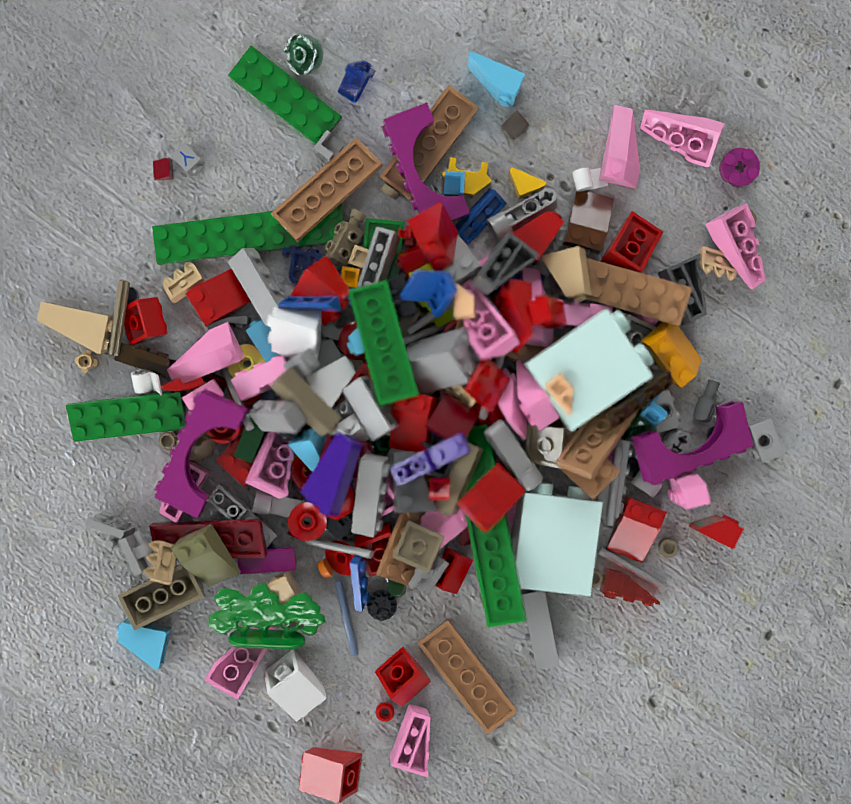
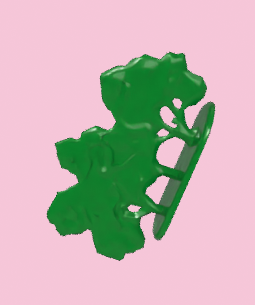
(262, 611)

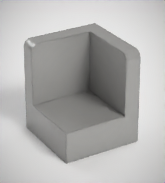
(328, 146)

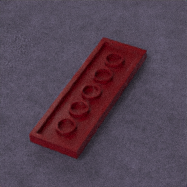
(240, 537)

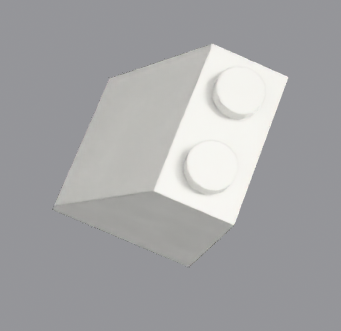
(294, 331)
(331, 379)
(294, 685)

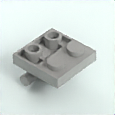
(116, 528)
(136, 551)
(426, 581)

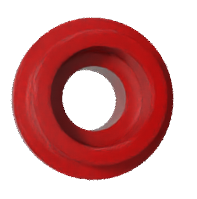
(385, 717)

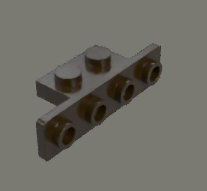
(144, 359)
(638, 398)

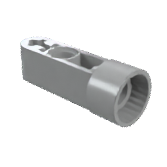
(504, 222)
(680, 441)
(513, 456)
(266, 504)

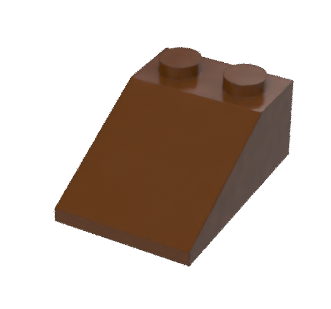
(588, 221)

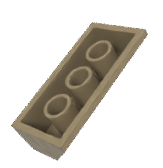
(154, 600)

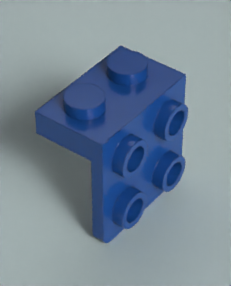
(431, 287)

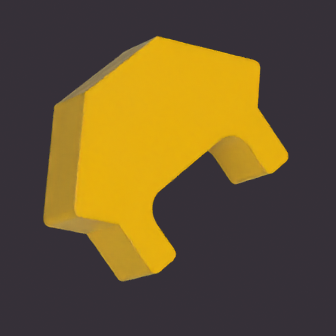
(474, 181)

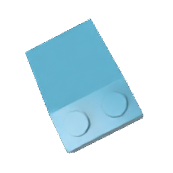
(497, 78)

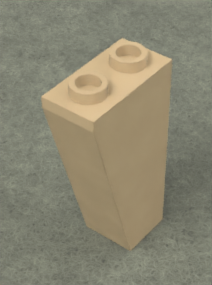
(81, 326)

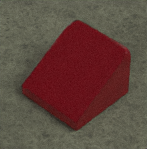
(163, 169)

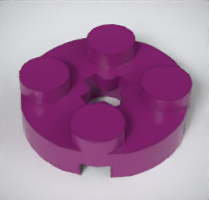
(746, 158)

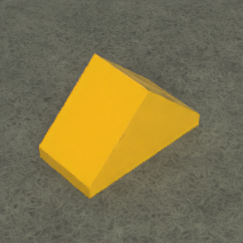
(524, 183)

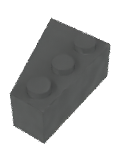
(503, 263)
(688, 274)
(413, 495)

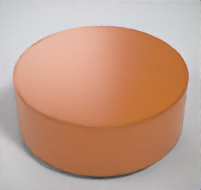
(324, 568)

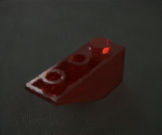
(621, 585)

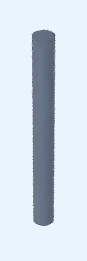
(346, 617)

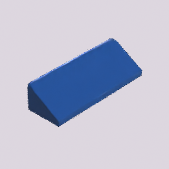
(483, 209)
(316, 303)

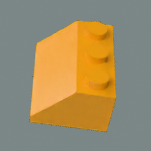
(673, 353)

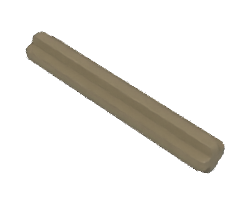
(119, 317)

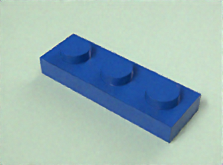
(359, 582)

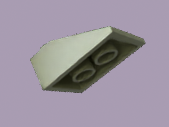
(205, 556)

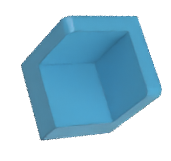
(454, 183)
(654, 412)

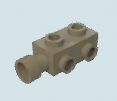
(346, 237)

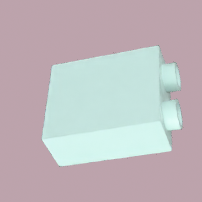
(595, 363)
(556, 539)

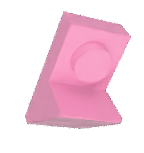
(211, 386)

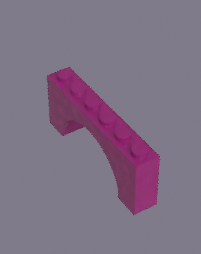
(403, 133)
(728, 437)
(177, 484)

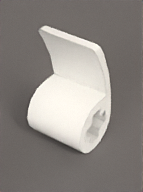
(587, 179)
(145, 381)

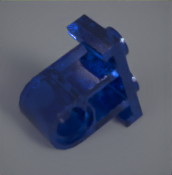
(355, 80)
(300, 260)

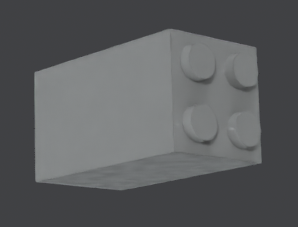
(442, 360)

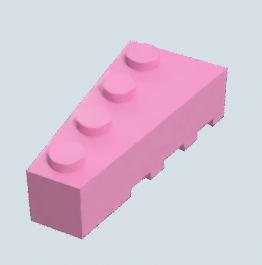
(272, 466)

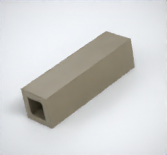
(319, 413)
(460, 477)

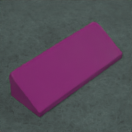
(276, 561)

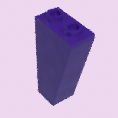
(333, 475)

